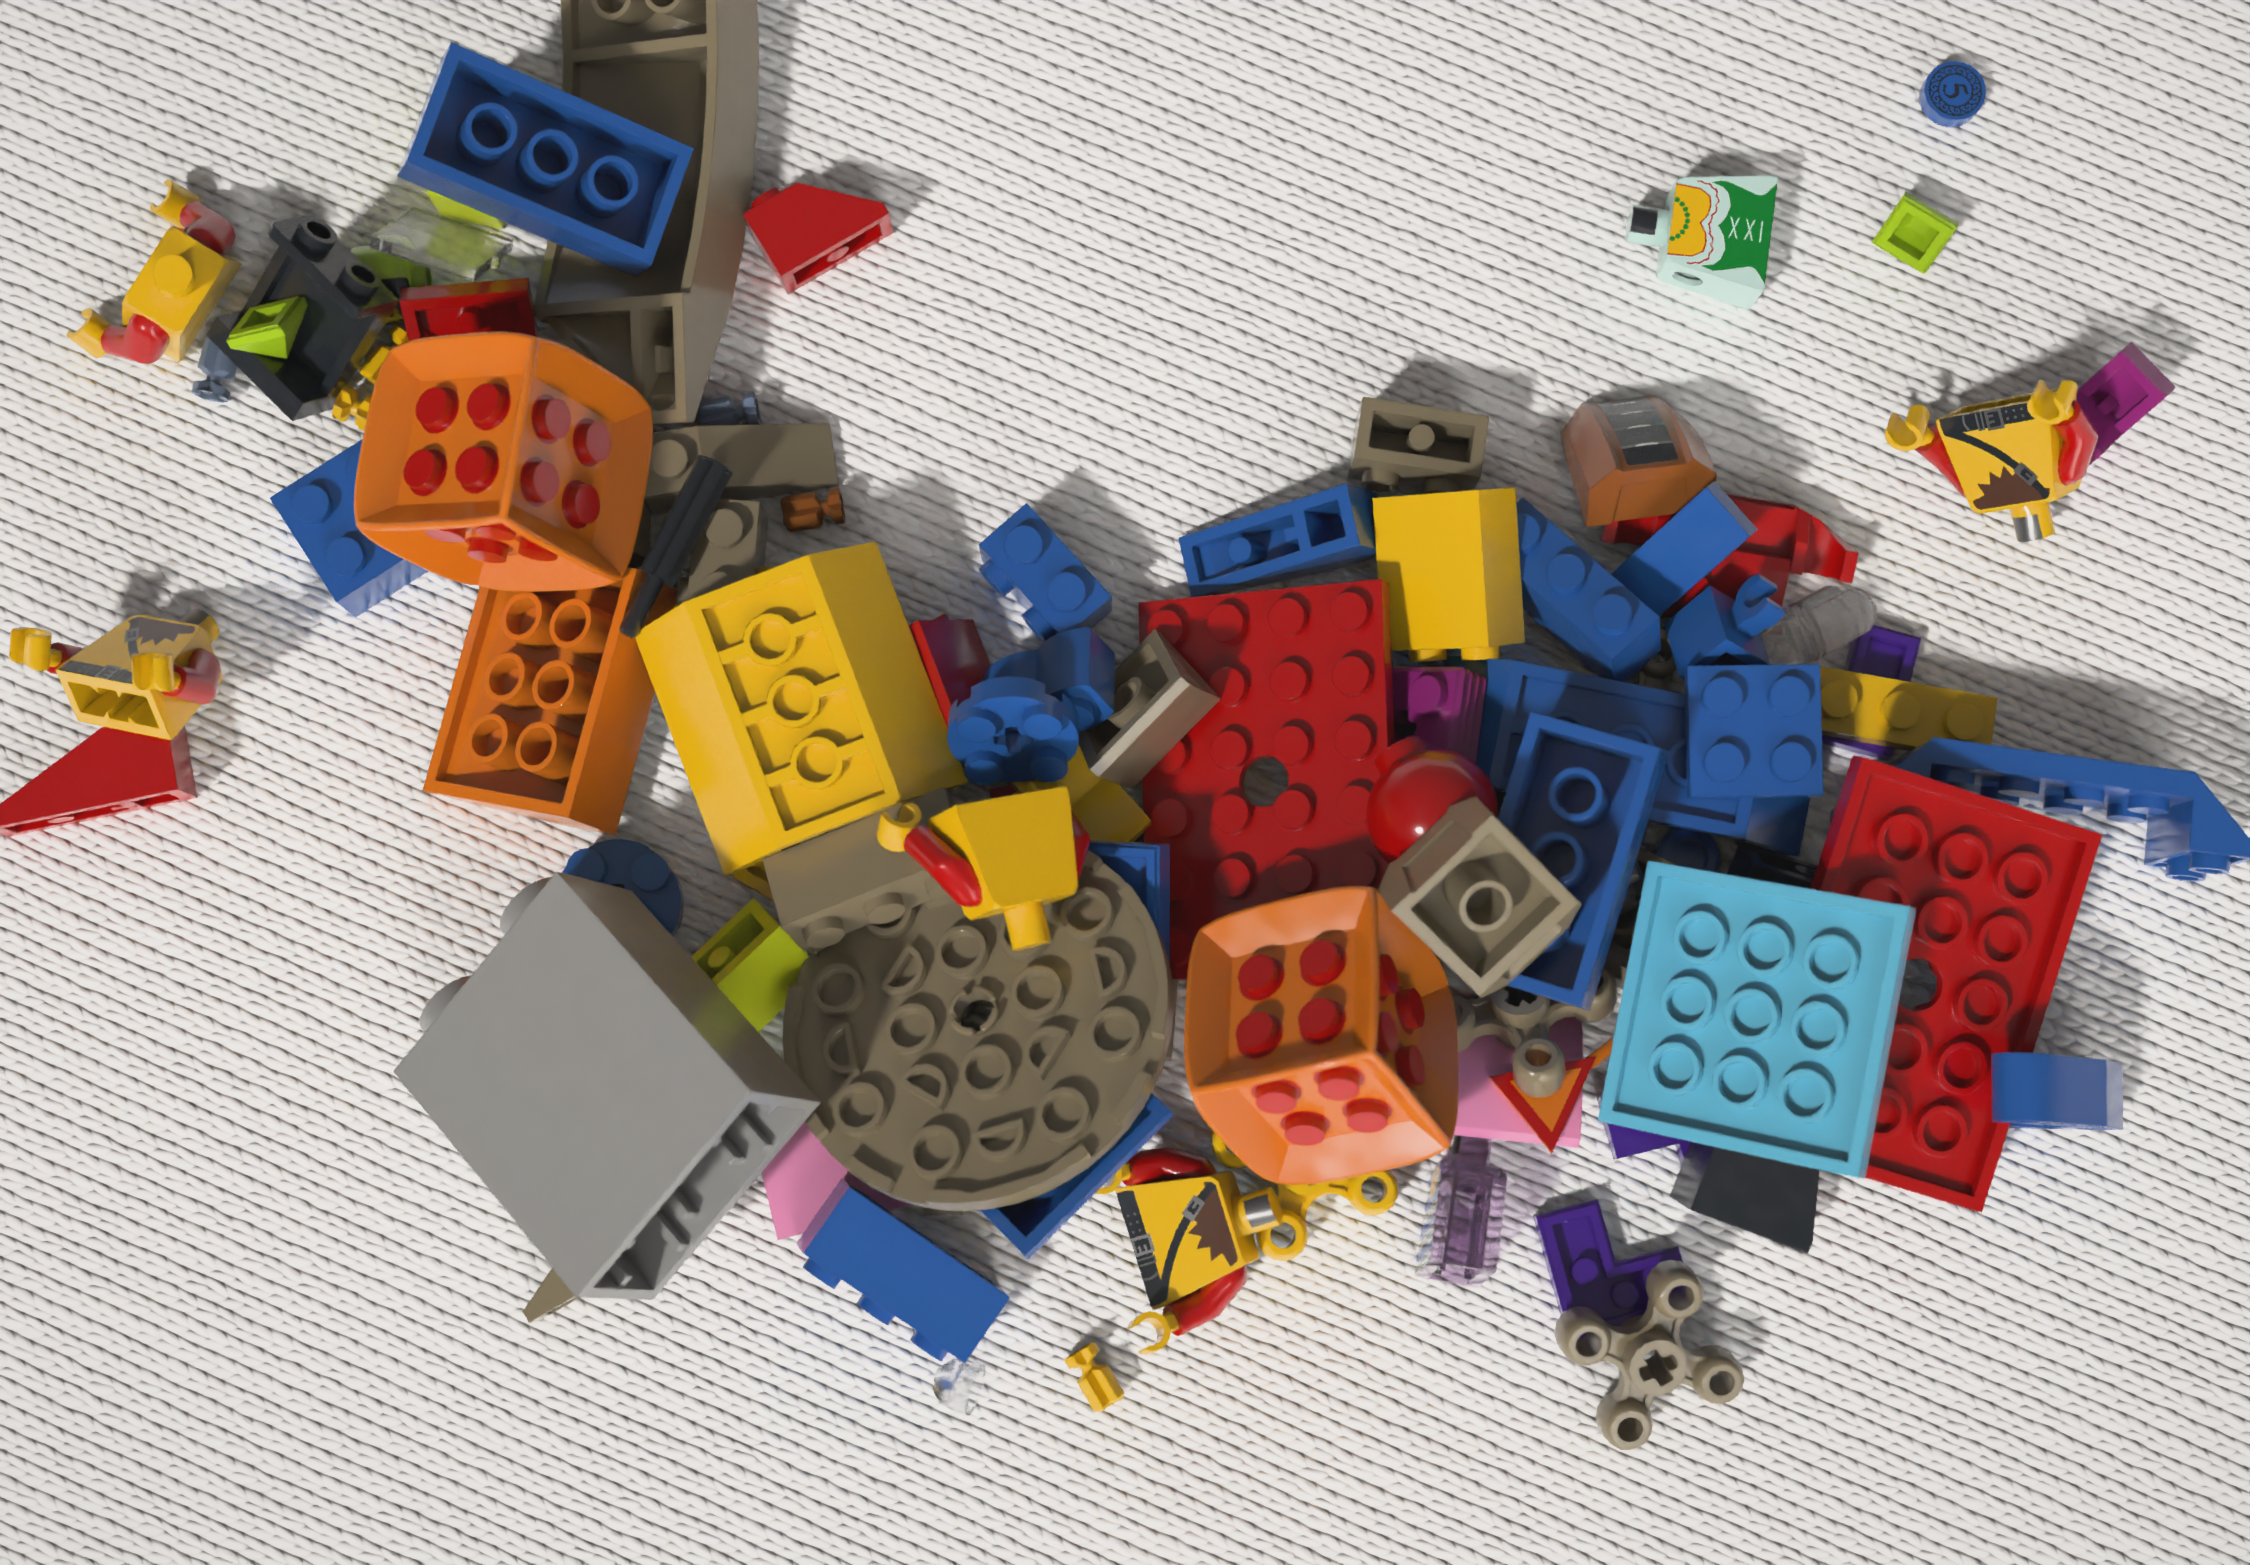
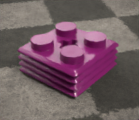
(1440, 706)

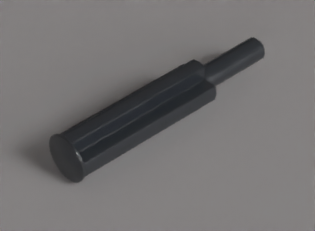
(677, 537)

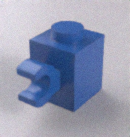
(1724, 630)

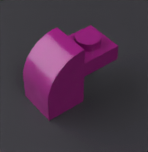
(2121, 395)

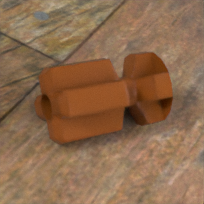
(807, 511)

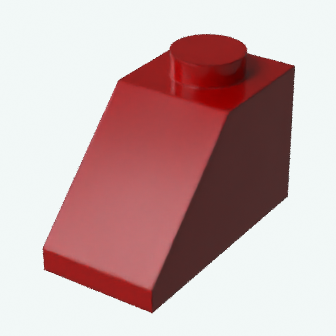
(813, 230)

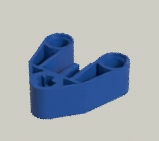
(2056, 1092)

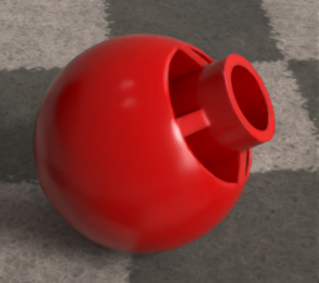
(1417, 791)

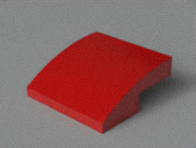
(469, 308)

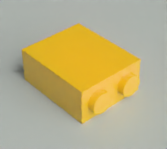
(1451, 572)

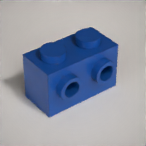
(1043, 576)

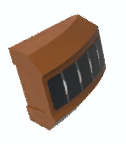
(1634, 459)

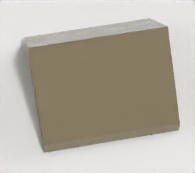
(1154, 708)

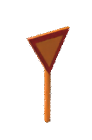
(1549, 1114)

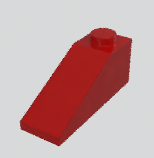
(100, 779)

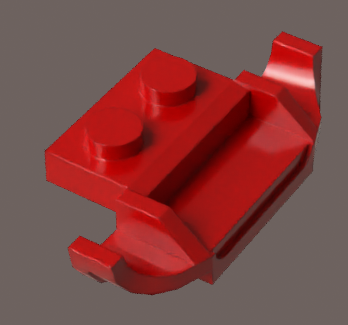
(1784, 544)

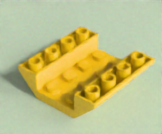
(798, 702)

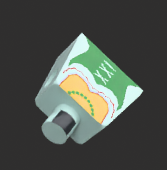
(1711, 235)

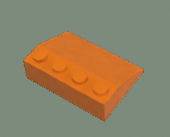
(548, 705)

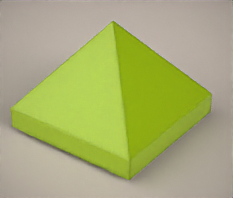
(1915, 233)
(269, 328)

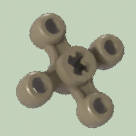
(1523, 1024)
(1660, 1373)

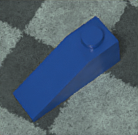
(1282, 542)

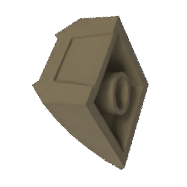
(1478, 897)

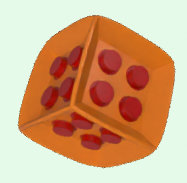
(504, 462)
(1321, 1038)

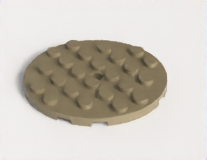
(998, 1110)

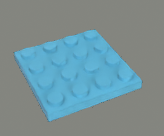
(1757, 1017)

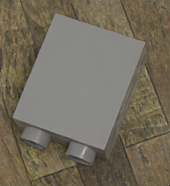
(602, 1087)

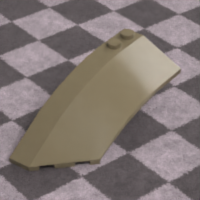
(695, 79)

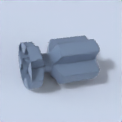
(217, 368)
(725, 412)

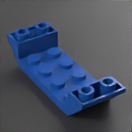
(1632, 713)
(2185, 823)

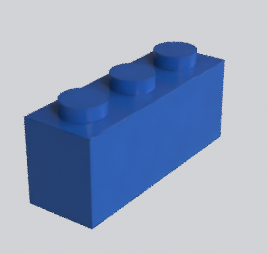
(1582, 601)
(900, 1273)

